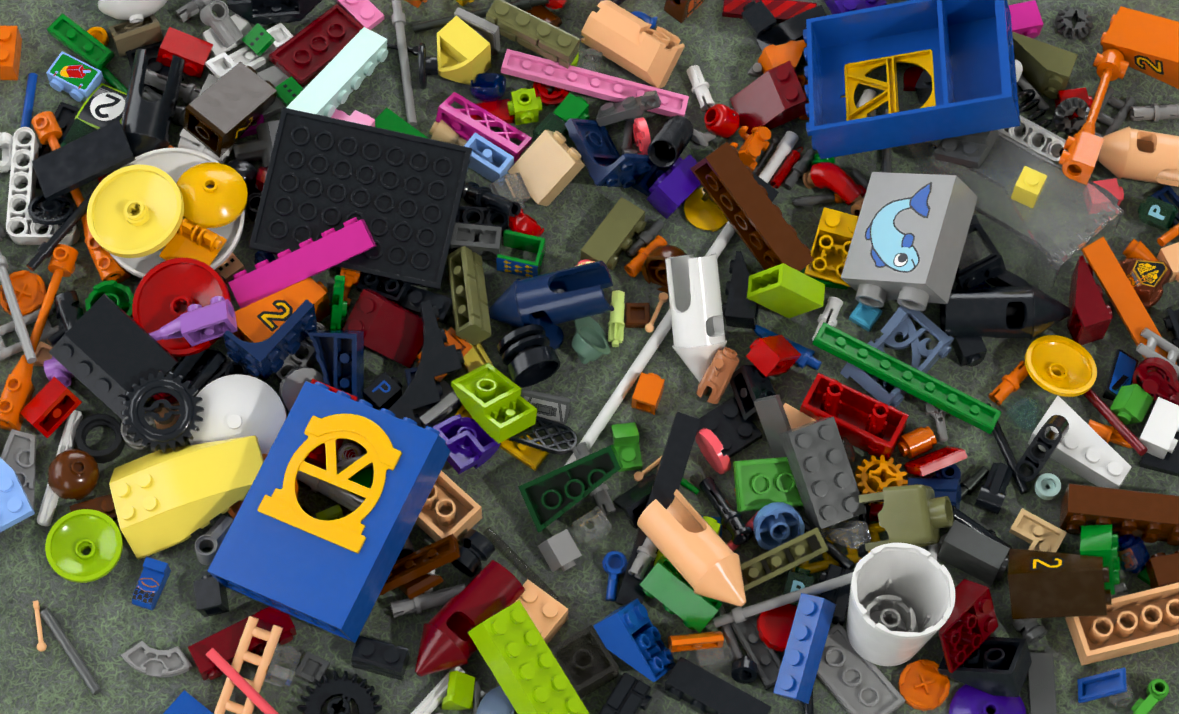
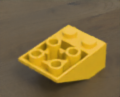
(831, 245)

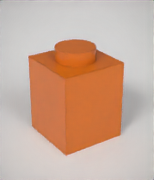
(648, 392)

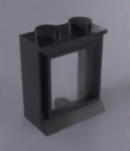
(978, 259)

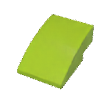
(494, 402)

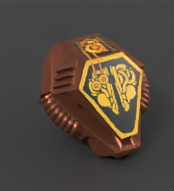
(1146, 278)

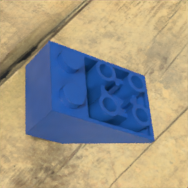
(635, 640)

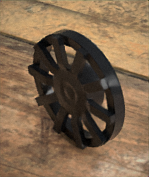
(50, 210)

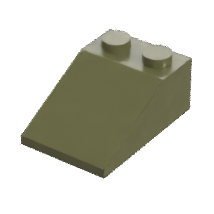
(1044, 65)

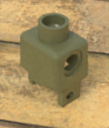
(910, 514)

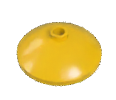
(214, 205)
(1060, 366)

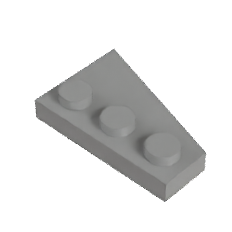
(21, 457)

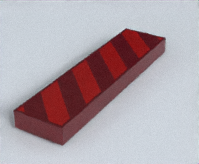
(781, 9)

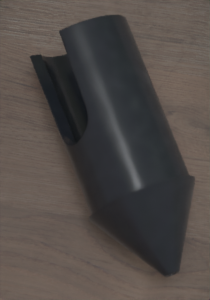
(148, 122)
(1000, 312)

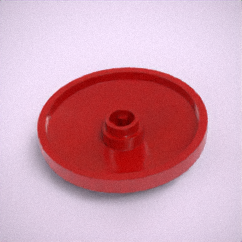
(167, 294)

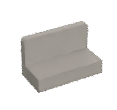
(434, 413)

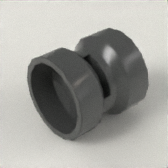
(1030, 629)

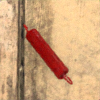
(785, 168)

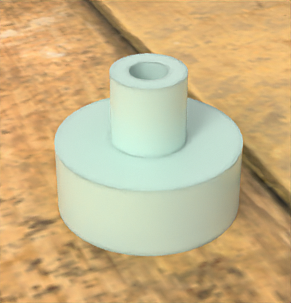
(1047, 486)

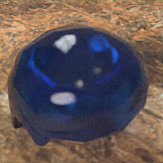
(488, 87)

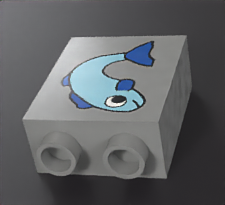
(909, 239)

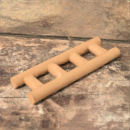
(243, 655)

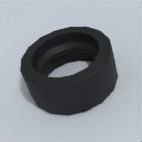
(95, 421)

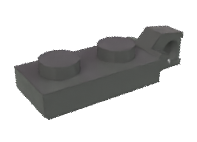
(628, 108)

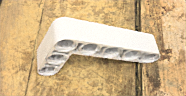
(1035, 133)
(24, 196)

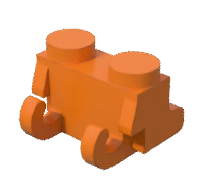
(752, 145)

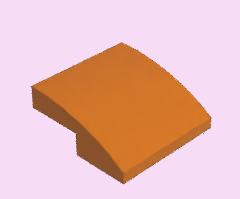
(696, 641)

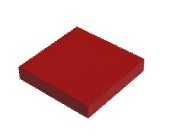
(935, 461)

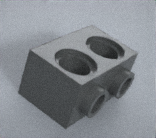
(479, 238)

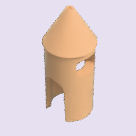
(1141, 156)
(694, 550)

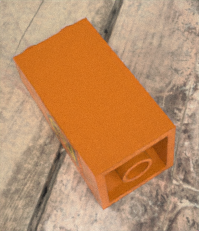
(1146, 43)
(267, 315)

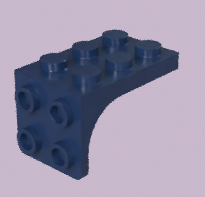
(602, 157)
(269, 355)

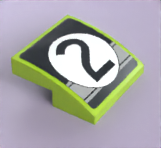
(102, 107)

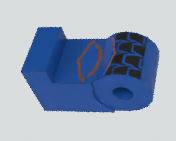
(150, 583)

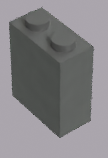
(974, 553)

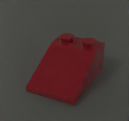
(771, 99)
(387, 327)

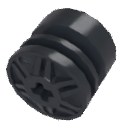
(528, 355)

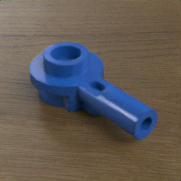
(614, 564)

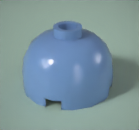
(776, 525)

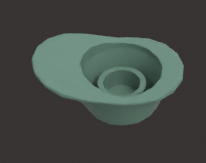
(589, 340)

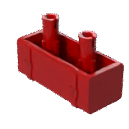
(858, 417)

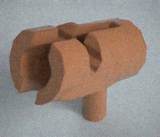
(718, 374)

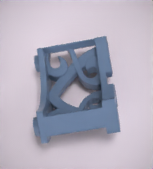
(901, 324)

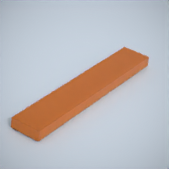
(1120, 291)

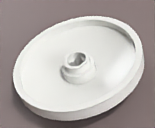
(239, 408)

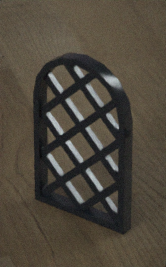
(542, 446)

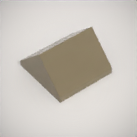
(135, 35)

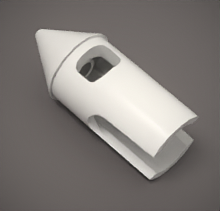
(695, 310)

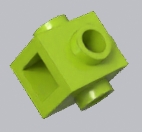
(524, 106)

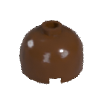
(655, 267)
(73, 474)

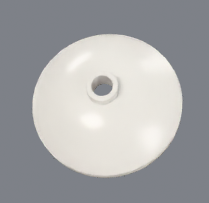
(130, 10)

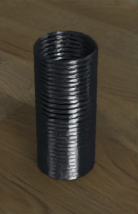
(670, 141)

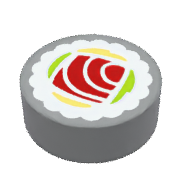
(348, 451)

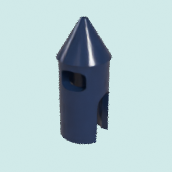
(555, 297)

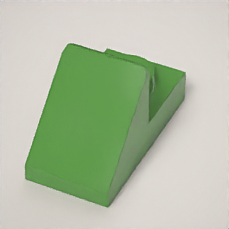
(627, 446)

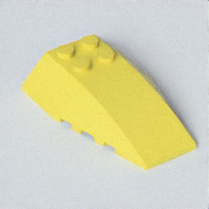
(179, 491)

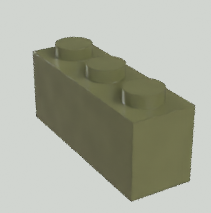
(615, 234)

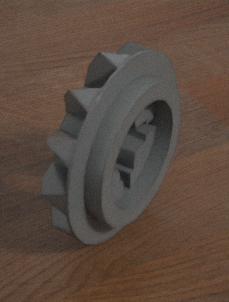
(1064, 23)
(1067, 108)

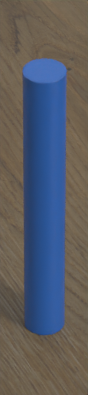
(29, 100)

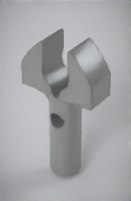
(939, 420)

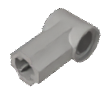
(222, 24)
(212, 539)

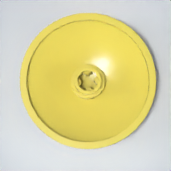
(135, 211)

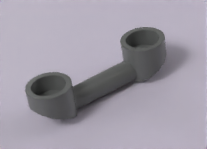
(627, 136)

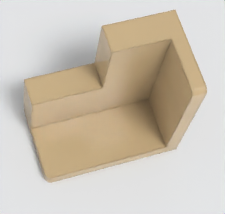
(1037, 532)

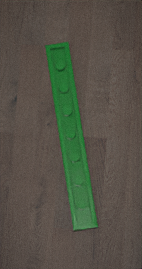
(906, 378)

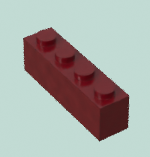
(228, 639)

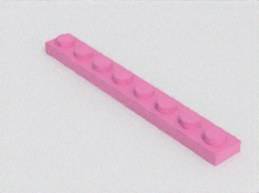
(588, 82)

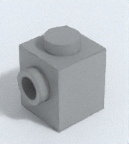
(560, 551)

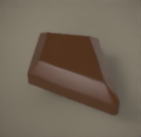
(420, 585)

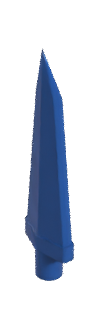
(806, 354)

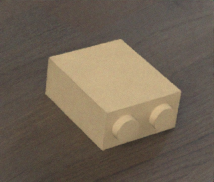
(548, 167)

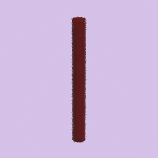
(1121, 428)

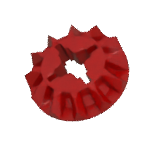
(556, 96)

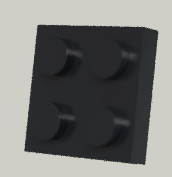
(730, 428)

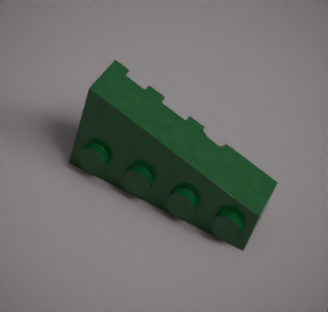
(563, 488)

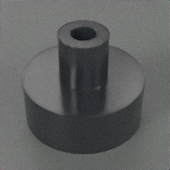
(744, 670)

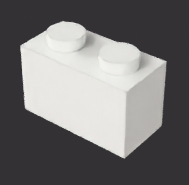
(1161, 428)

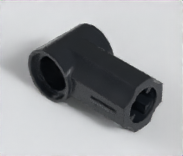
(993, 492)

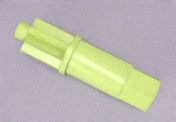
(616, 322)

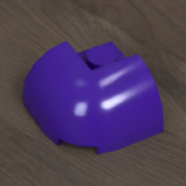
(467, 442)

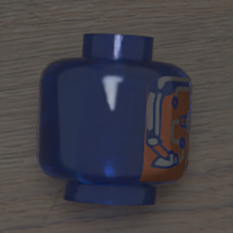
(1132, 553)

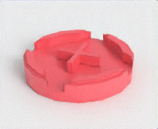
(641, 135)
(711, 449)

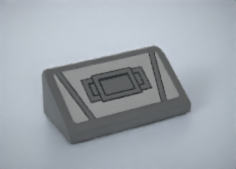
(548, 405)

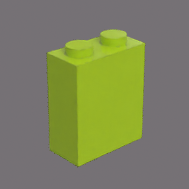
(786, 291)

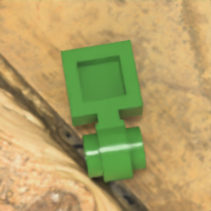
(1145, 706)

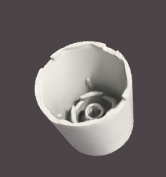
(897, 603)

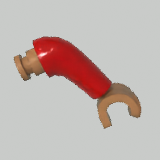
(833, 177)

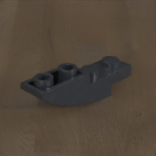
(406, 295)

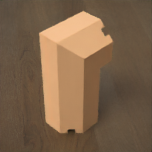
(632, 43)

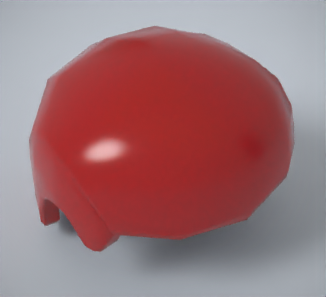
(525, 224)

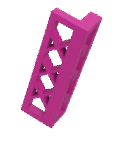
(465, 126)

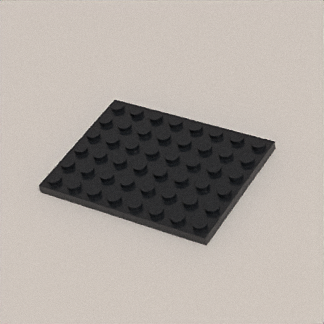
(344, 170)

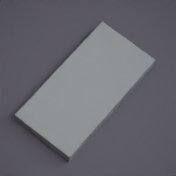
(853, 680)

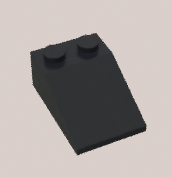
(994, 667)

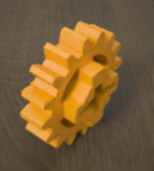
(884, 475)

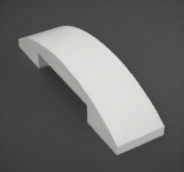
(223, 63)

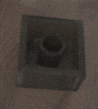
(586, 661)

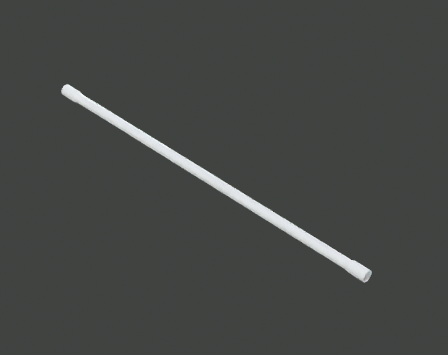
(782, 150)

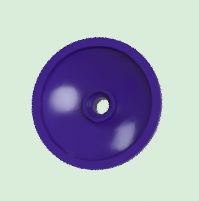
(974, 701)

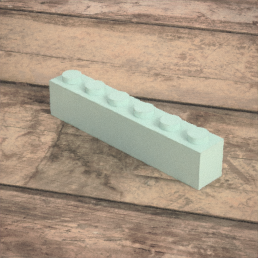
(342, 74)

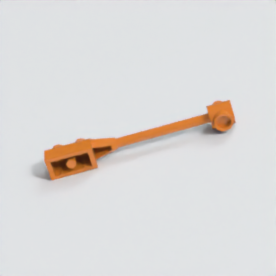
(49, 133)
(1085, 146)
(18, 386)

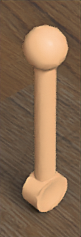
(663, 297)
(639, 476)
(41, 646)

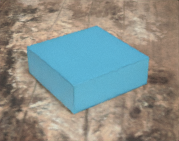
(865, 316)

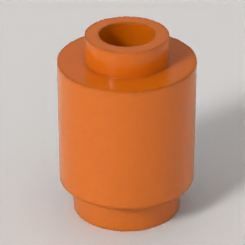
(916, 442)

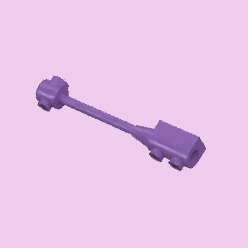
(196, 326)

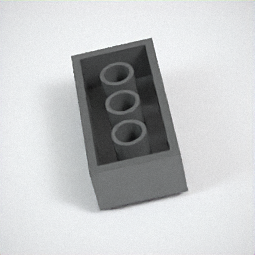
(822, 473)

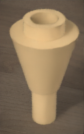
(443, 132)

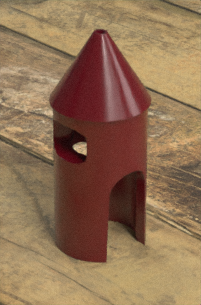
(446, 636)

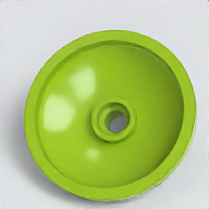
(83, 531)

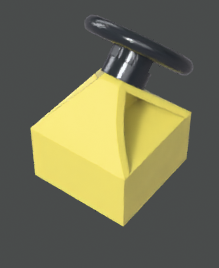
(459, 54)

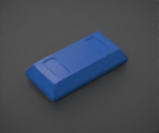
(1102, 685)

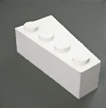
(1085, 450)

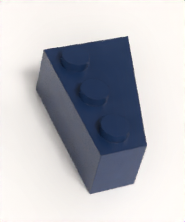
(341, 359)

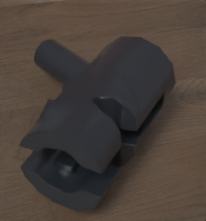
(68, 312)

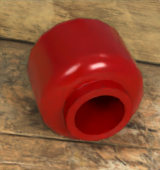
(721, 120)

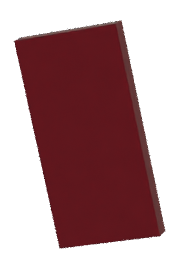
(316, 45)

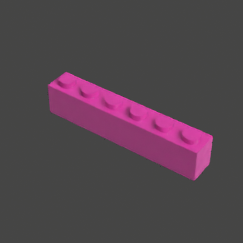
(303, 263)

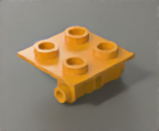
(193, 243)

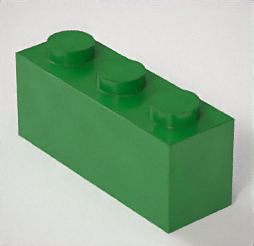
(678, 596)

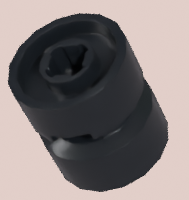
(473, 550)

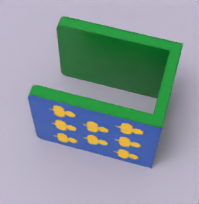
(526, 243)

